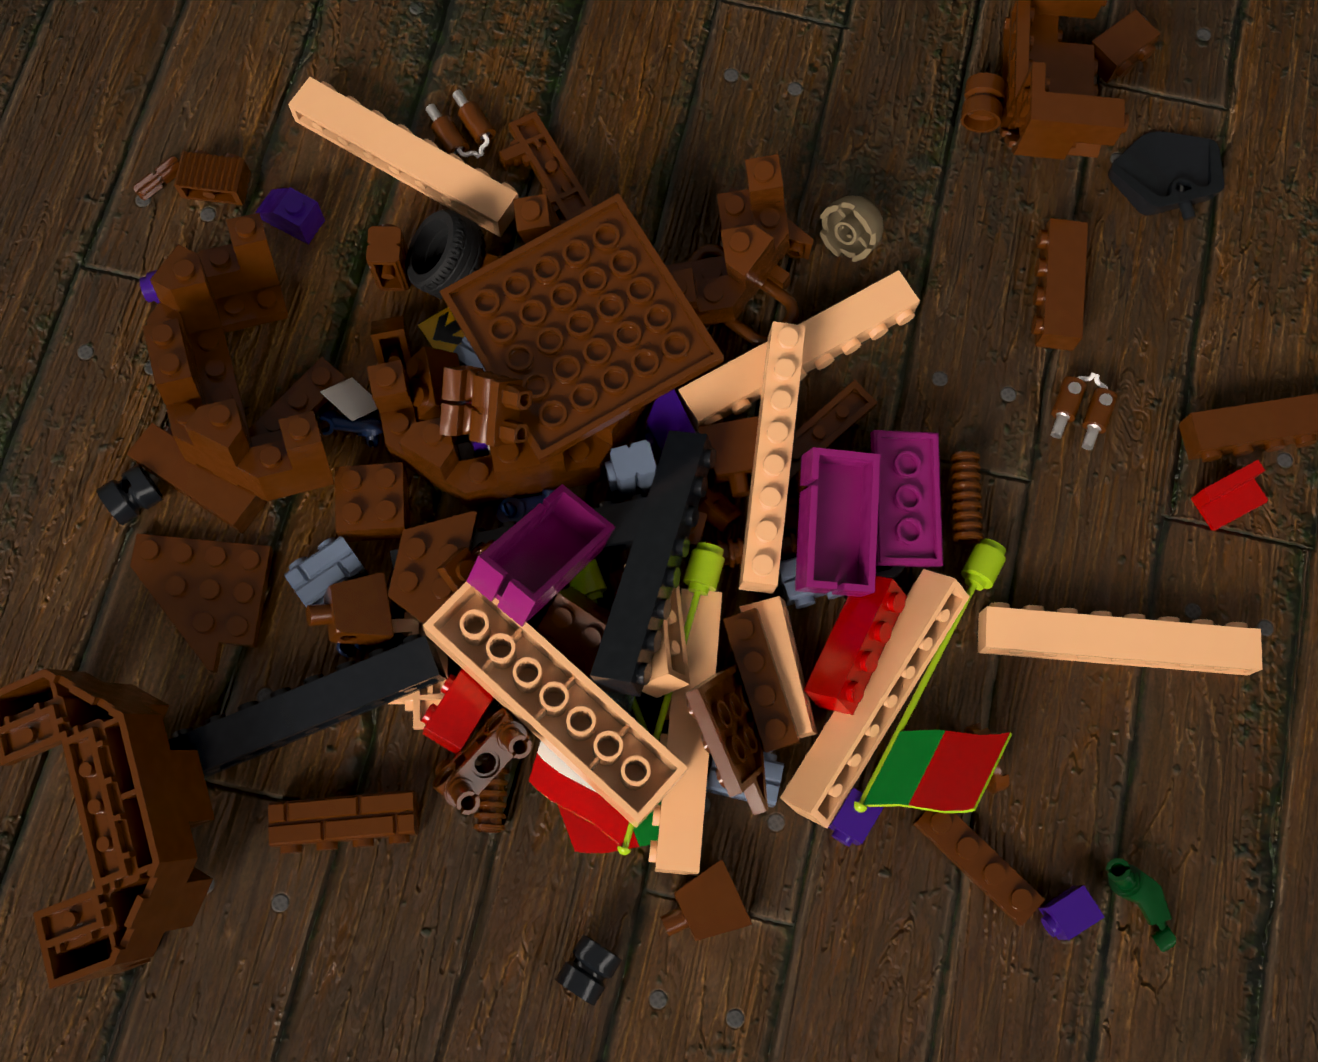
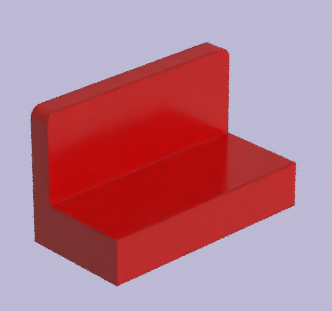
(1231, 496)

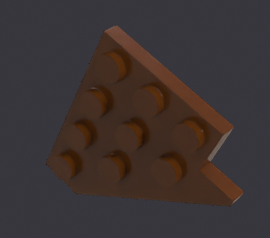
(206, 589)
(731, 735)

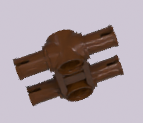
(463, 781)

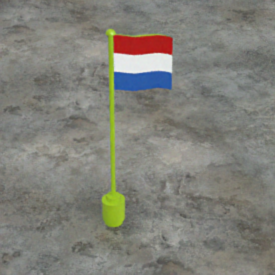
(562, 784)

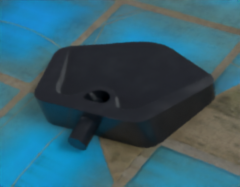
(1169, 173)

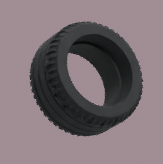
(444, 251)

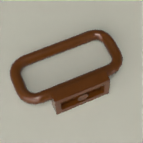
(774, 286)

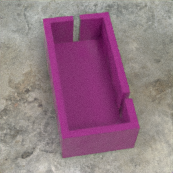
(838, 522)
(540, 554)

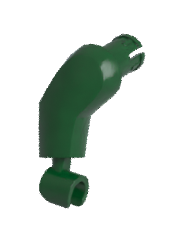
(1143, 890)

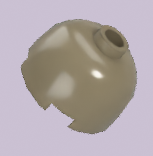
(852, 227)

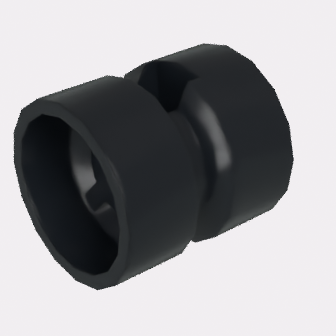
(130, 494)
(587, 971)

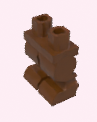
(494, 407)

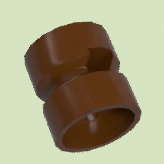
(983, 102)

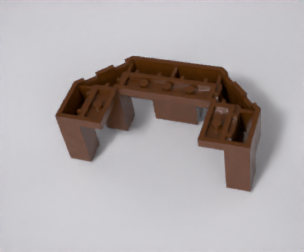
(1050, 85)
(752, 239)
(195, 374)
(484, 478)
(133, 813)

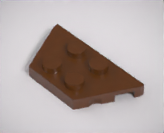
(422, 549)

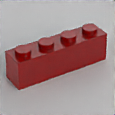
(855, 647)
(457, 713)

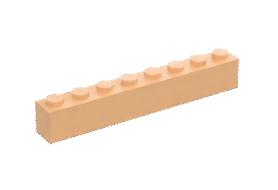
(404, 155)
(827, 335)
(772, 458)
(1119, 640)
(851, 740)
(682, 809)

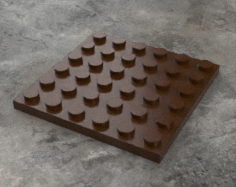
(583, 324)

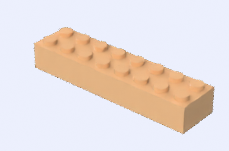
(556, 703)

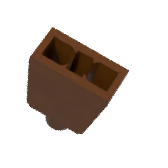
(734, 452)
(355, 612)
(707, 906)

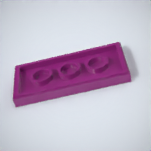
(908, 499)

